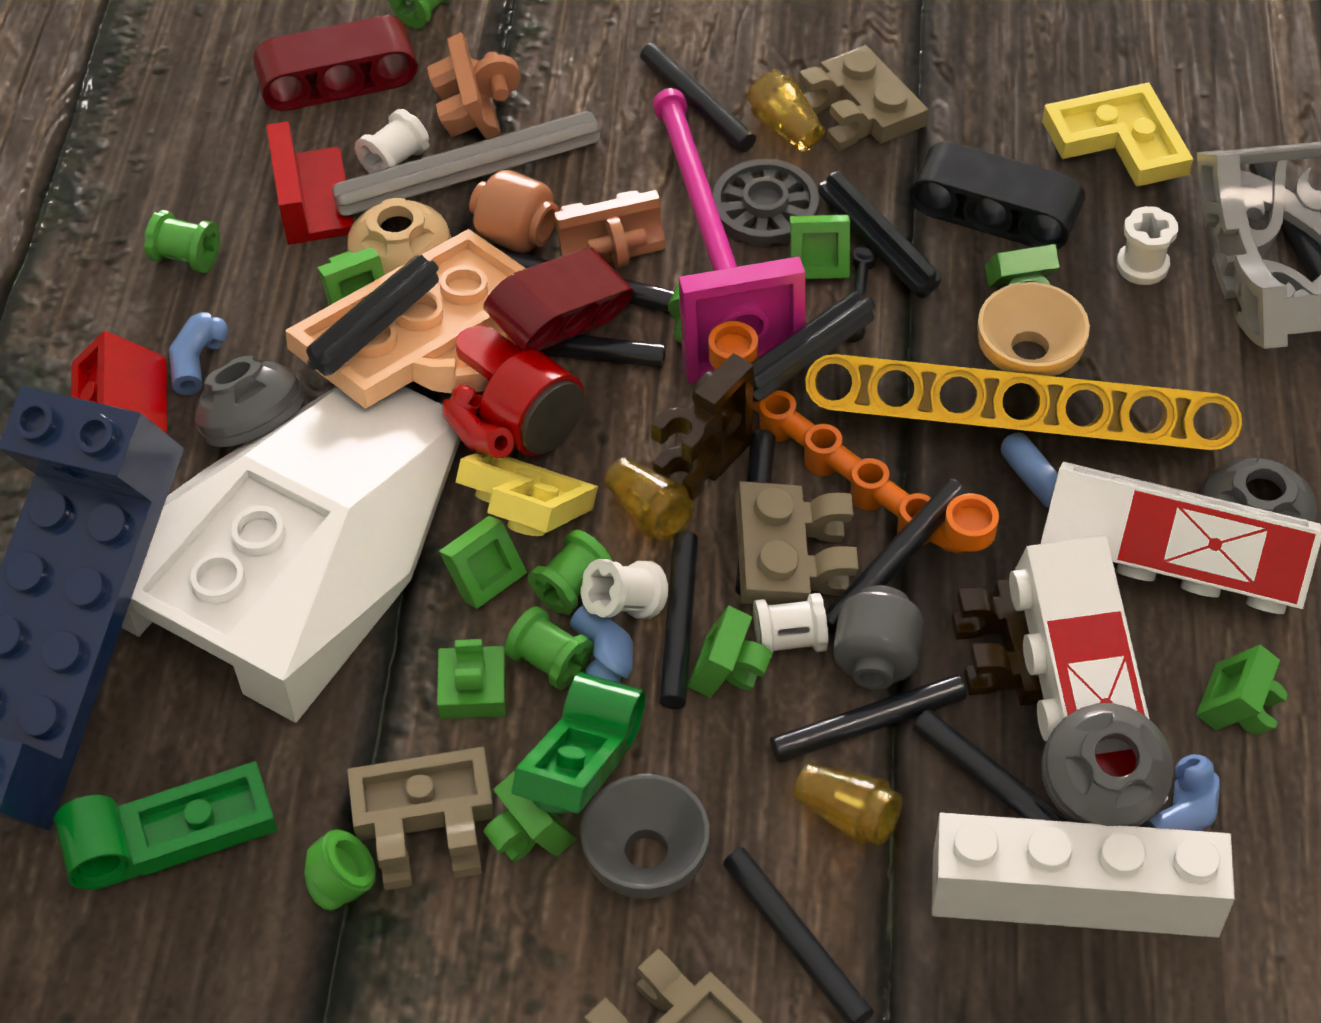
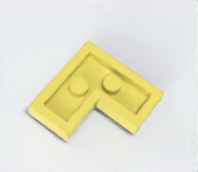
(1124, 120)
(526, 494)

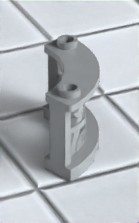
(1271, 295)

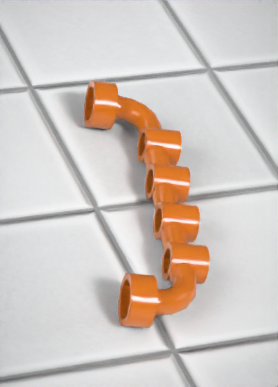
(969, 518)

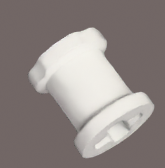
(392, 143)
(1148, 236)
(613, 588)
(791, 624)

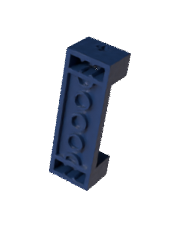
(69, 579)

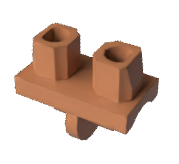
(469, 87)
(613, 228)

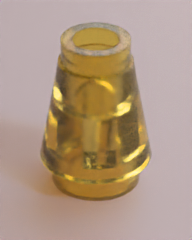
(784, 108)
(650, 499)
(851, 802)

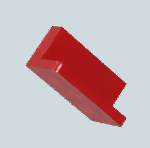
(305, 188)
(122, 376)

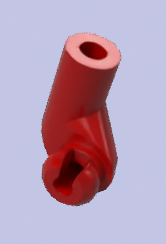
(475, 434)

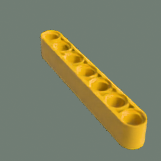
(1052, 395)

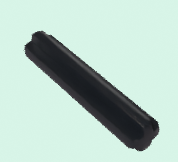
(880, 235)
(372, 315)
(810, 343)

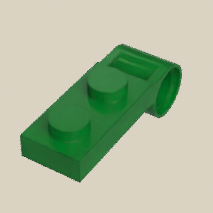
(583, 746)
(117, 843)

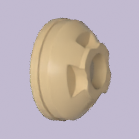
(397, 248)
(1035, 315)

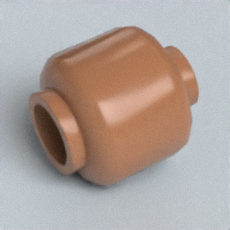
(513, 211)

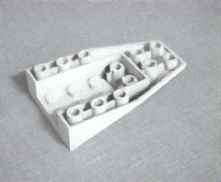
(298, 542)

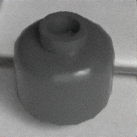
(878, 635)

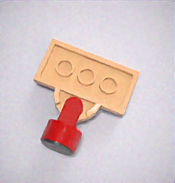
(454, 342)

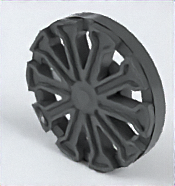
(764, 200)

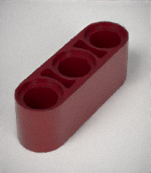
(334, 63)
(558, 299)

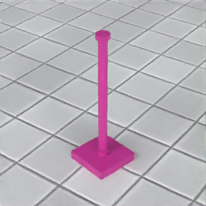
(761, 294)

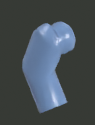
(187, 347)
(1030, 466)
(611, 645)
(1193, 797)

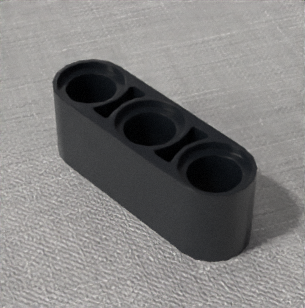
(997, 195)

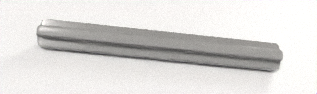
(466, 163)

